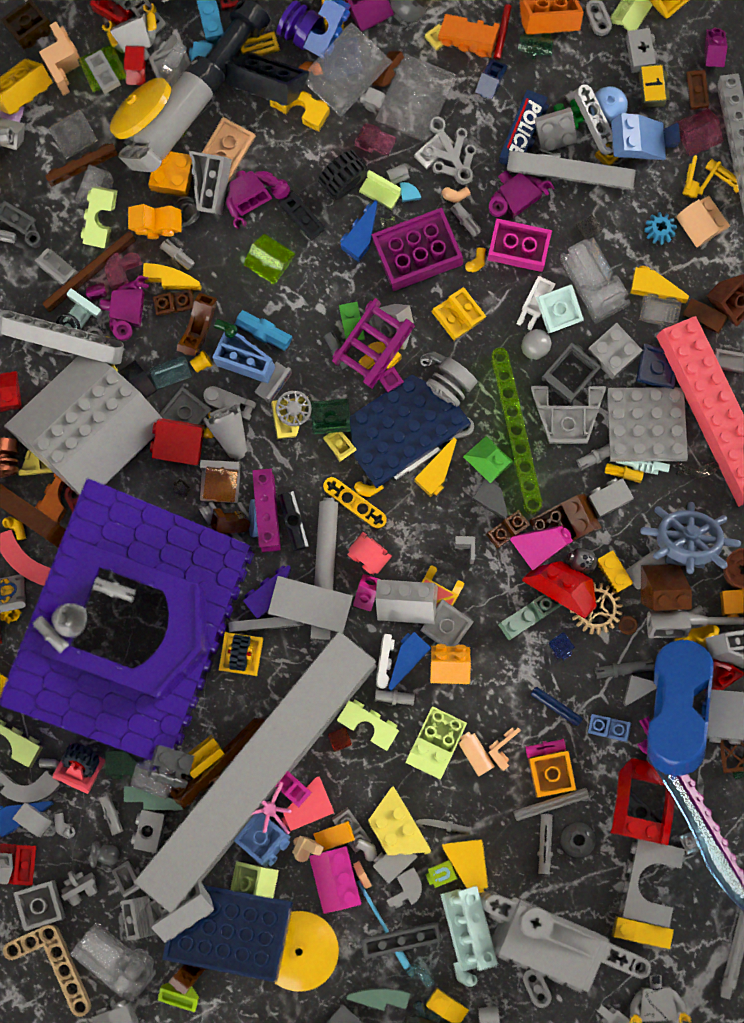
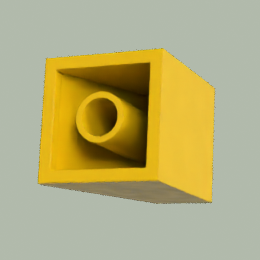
(468, 862)

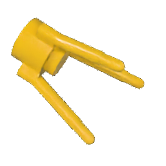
(692, 187)

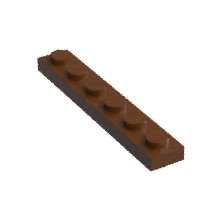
(201, 782)

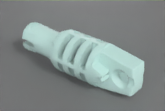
(647, 466)

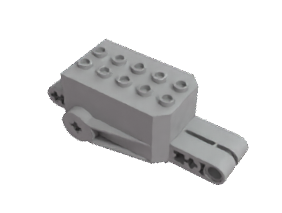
(554, 944)

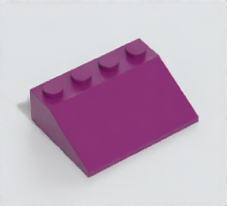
(417, 249)

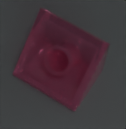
(700, 131)

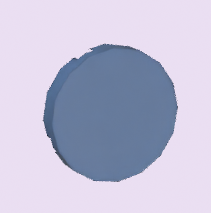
(252, 519)

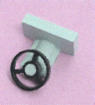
(80, 312)

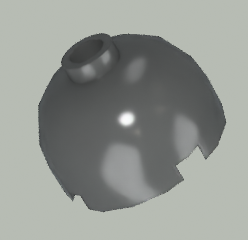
(407, 10)

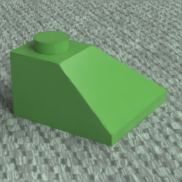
(488, 459)

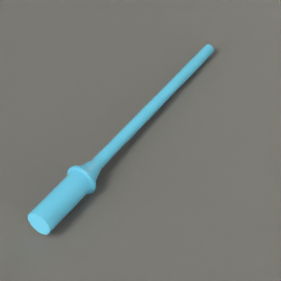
(400, 954)

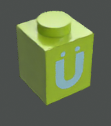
(441, 874)

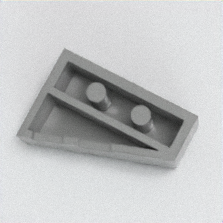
(210, 180)

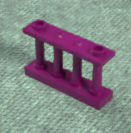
(381, 360)
(266, 510)

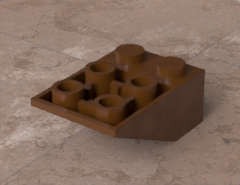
(573, 514)

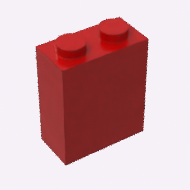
(177, 441)

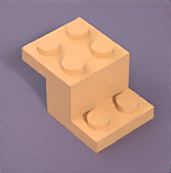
(60, 57)

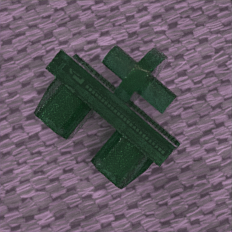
(536, 45)

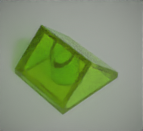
(268, 258)

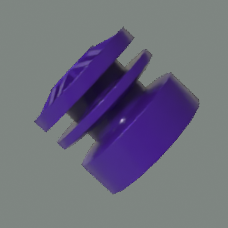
(298, 23)

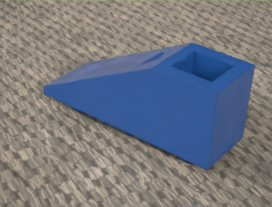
(359, 239)

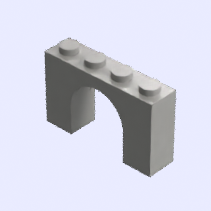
(634, 904)

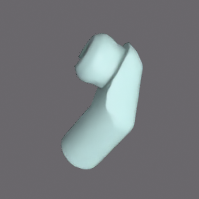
(464, 977)

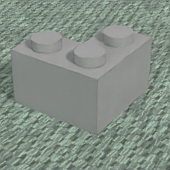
(120, 1013)

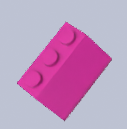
(335, 880)

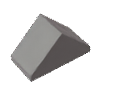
(637, 688)
(125, 877)

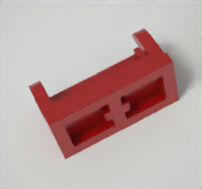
(111, 11)

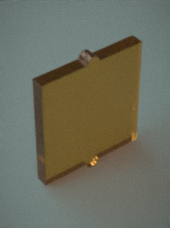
(220, 484)

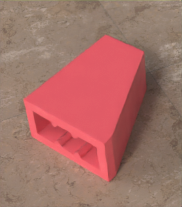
(312, 809)

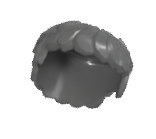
(189, 210)

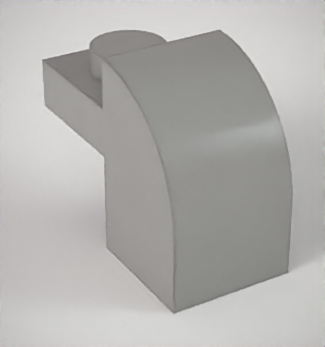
(32, 819)
(411, 889)

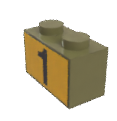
(652, 86)

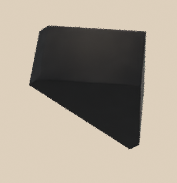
(136, 377)

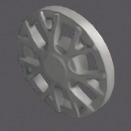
(293, 408)

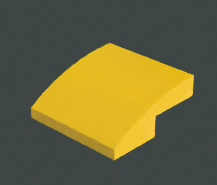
(458, 314)
(205, 755)

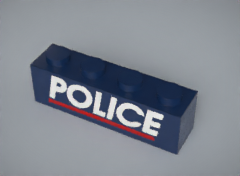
(524, 127)

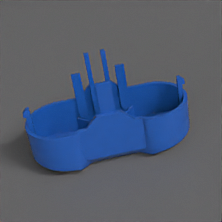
(678, 732)

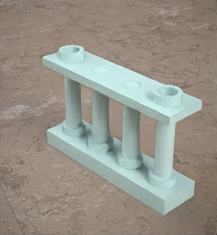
(469, 929)

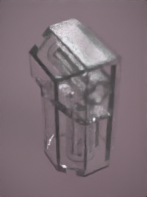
(594, 280)
(114, 963)

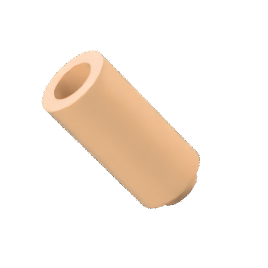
(475, 753)

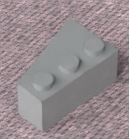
(727, 647)

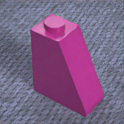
(541, 544)

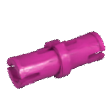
(545, 748)

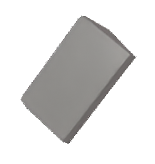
(635, 570)

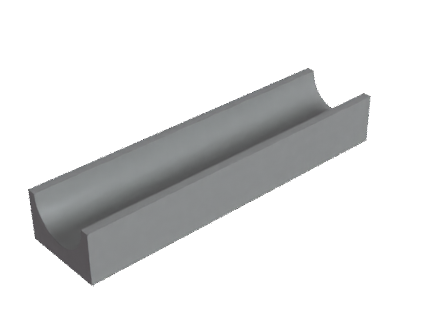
(256, 771)

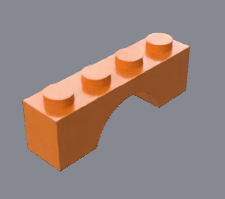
(51, 503)

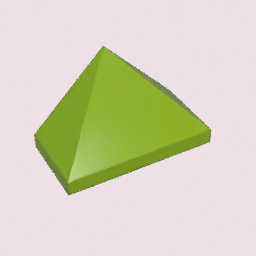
(173, 997)

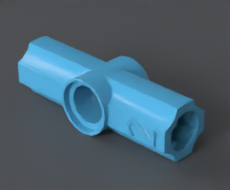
(263, 330)

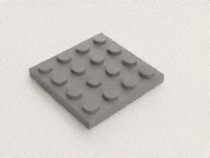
(646, 424)

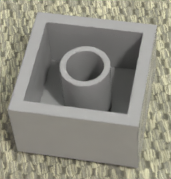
(614, 351)
(39, 905)

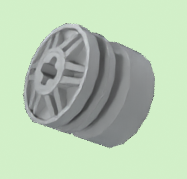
(453, 380)

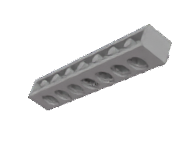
(732, 108)

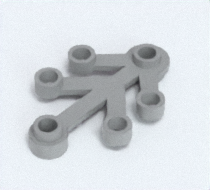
(451, 154)

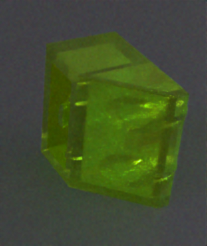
(113, 59)

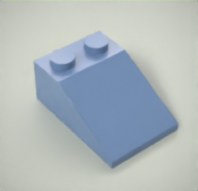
(638, 137)

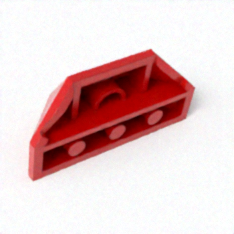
(564, 586)

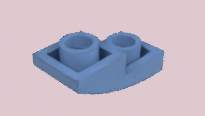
(609, 728)

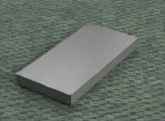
(310, 604)

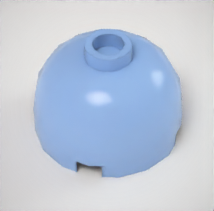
(611, 101)

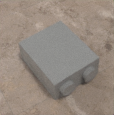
(726, 717)

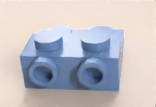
(261, 845)

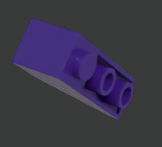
(260, 600)

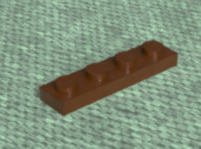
(76, 167)

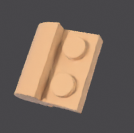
(702, 221)

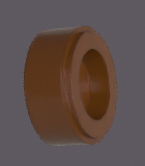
(627, 625)

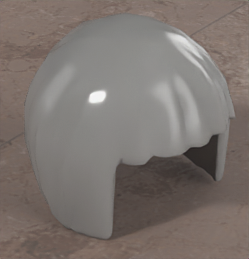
(69, 619)

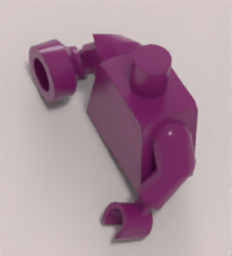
(249, 192)
(517, 194)
(125, 308)

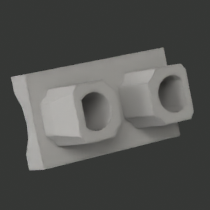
(76, 884)

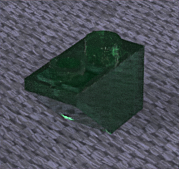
(119, 764)

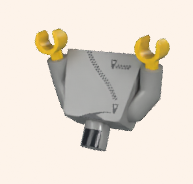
(657, 1004)

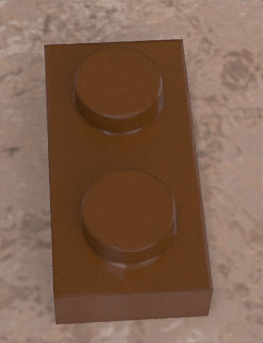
(697, 89)

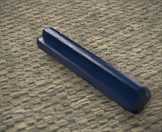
(556, 706)

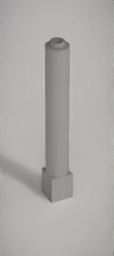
(325, 555)

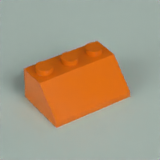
(550, 16)

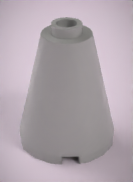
(228, 429)

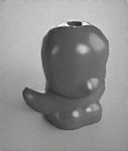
(105, 854)

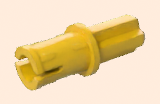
(624, 472)

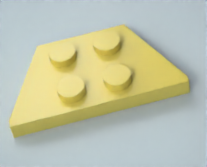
(396, 827)

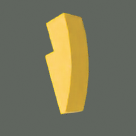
(169, 277)

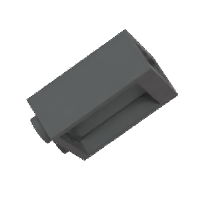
(565, 393)

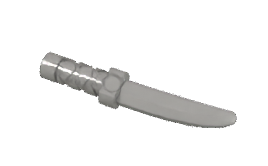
(446, 825)

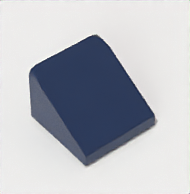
(672, 136)

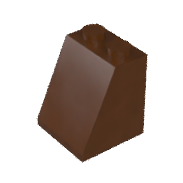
(665, 587)

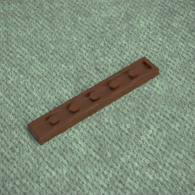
(88, 272)

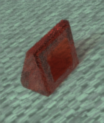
(340, 739)

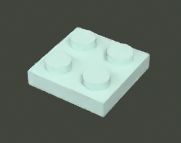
(559, 308)

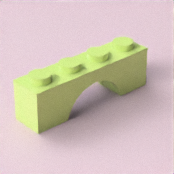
(23, 749)

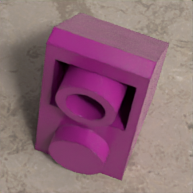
(715, 47)

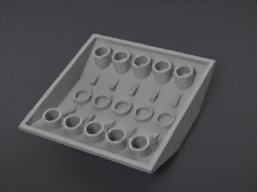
(85, 423)

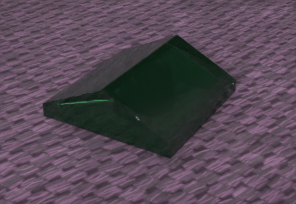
(330, 416)

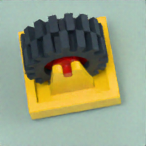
(241, 654)

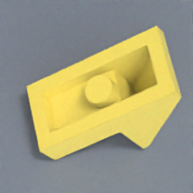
(339, 445)

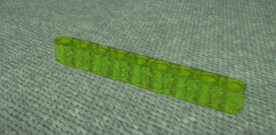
(516, 421)

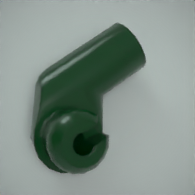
(229, 329)

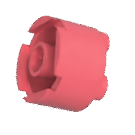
(369, 553)

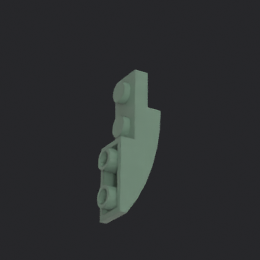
(528, 616)

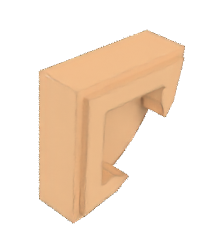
(362, 875)

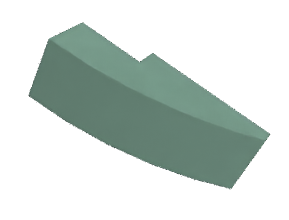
(149, 800)
(380, 997)

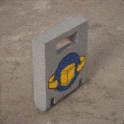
(12, 593)

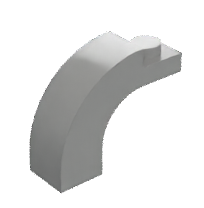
(35, 792)

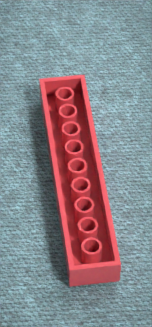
(708, 398)

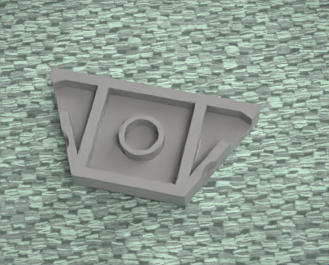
(159, 56)

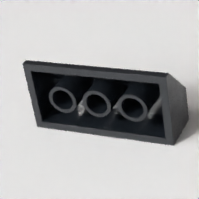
(266, 77)

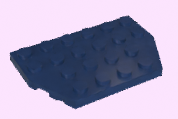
(402, 429)

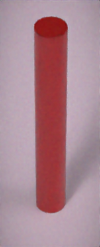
(502, 32)

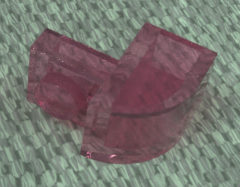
(372, 138)
(116, 268)

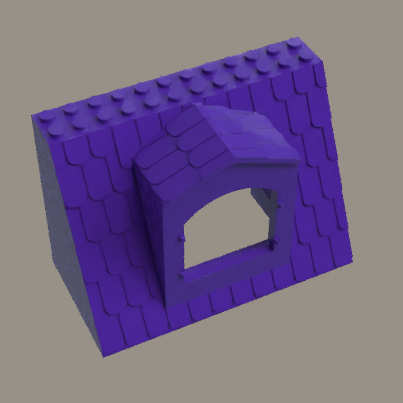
(100, 697)

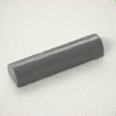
(400, 940)

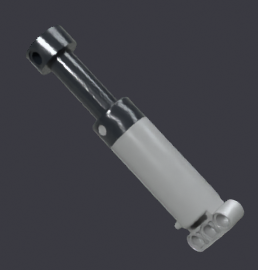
(193, 90)

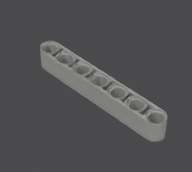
(571, 170)
(61, 337)

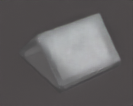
(72, 133)

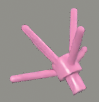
(270, 809)

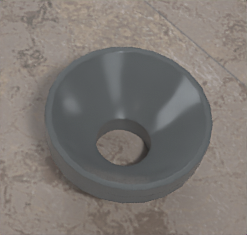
(568, 834)

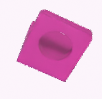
(366, 593)

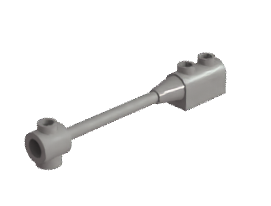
(679, 623)

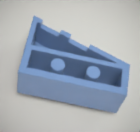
(243, 358)

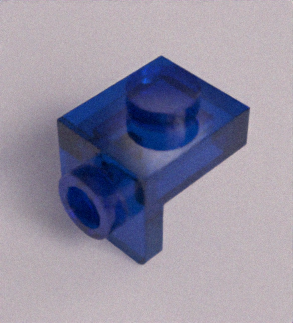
(561, 646)

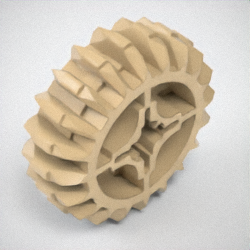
(604, 613)

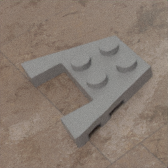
(568, 423)

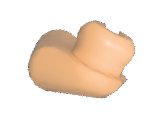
(455, 196)

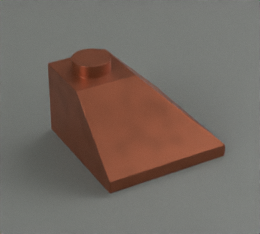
(729, 298)

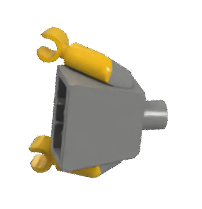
(134, 32)

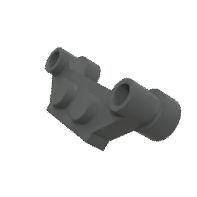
(20, 222)

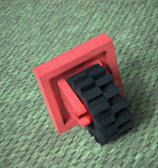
(79, 767)

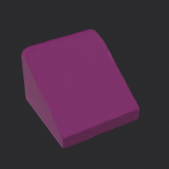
(96, 291)

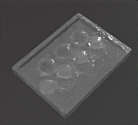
(346, 69)
(415, 98)

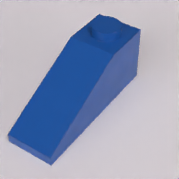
(409, 655)
(8, 825)

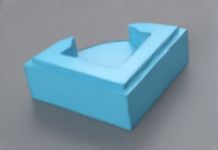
(409, 192)

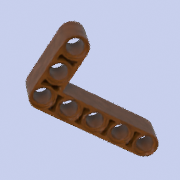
(31, 516)

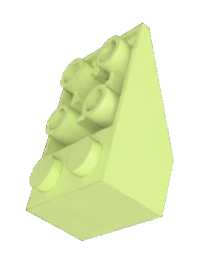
(436, 742)

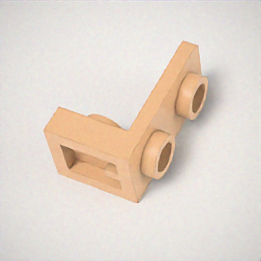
(500, 758)

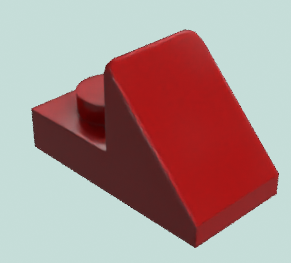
(135, 65)

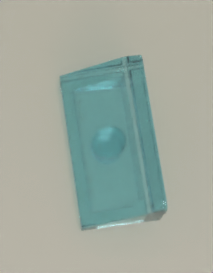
(170, 372)

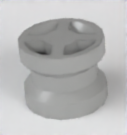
(207, 512)

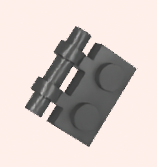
(173, 760)

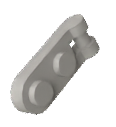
(220, 398)

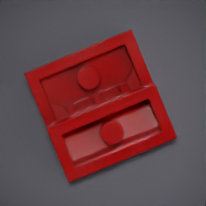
(23, 863)

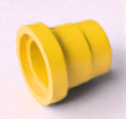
(201, 361)

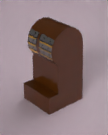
(229, 522)

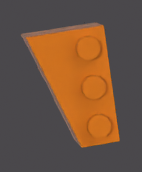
(468, 35)

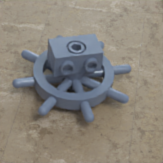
(688, 544)

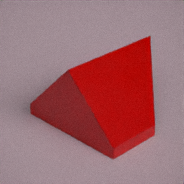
(724, 675)

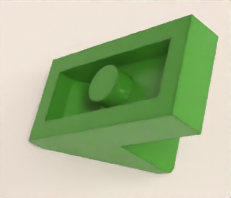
(350, 317)

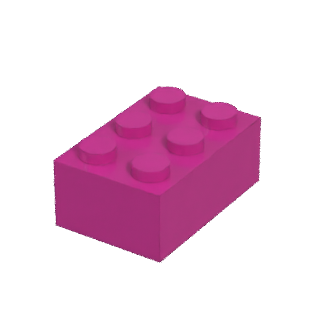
(519, 245)

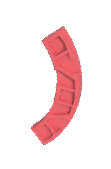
(20, 560)

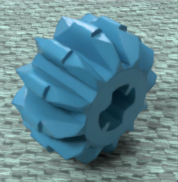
(655, 223)

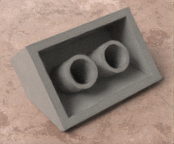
(406, 601)
(191, 909)

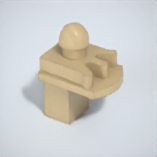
(304, 847)

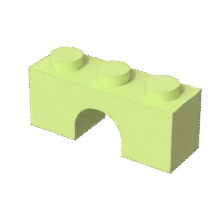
(94, 232)
(384, 731)

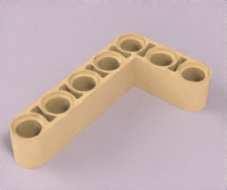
(56, 962)

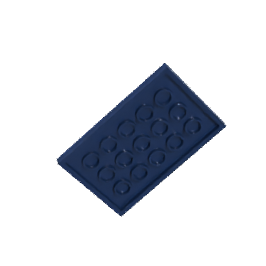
(238, 937)

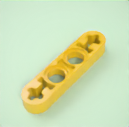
(356, 501)

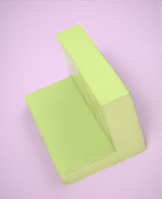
(631, 13)
(380, 190)

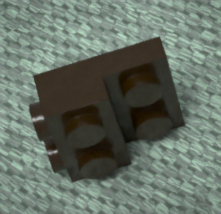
(27, 24)

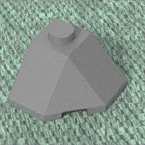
(397, 311)

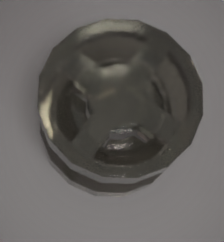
(386, 223)

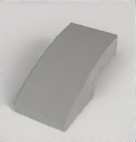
(102, 71)

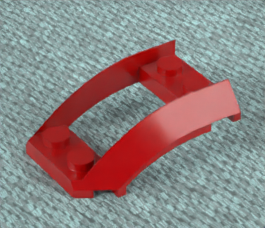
(636, 827)

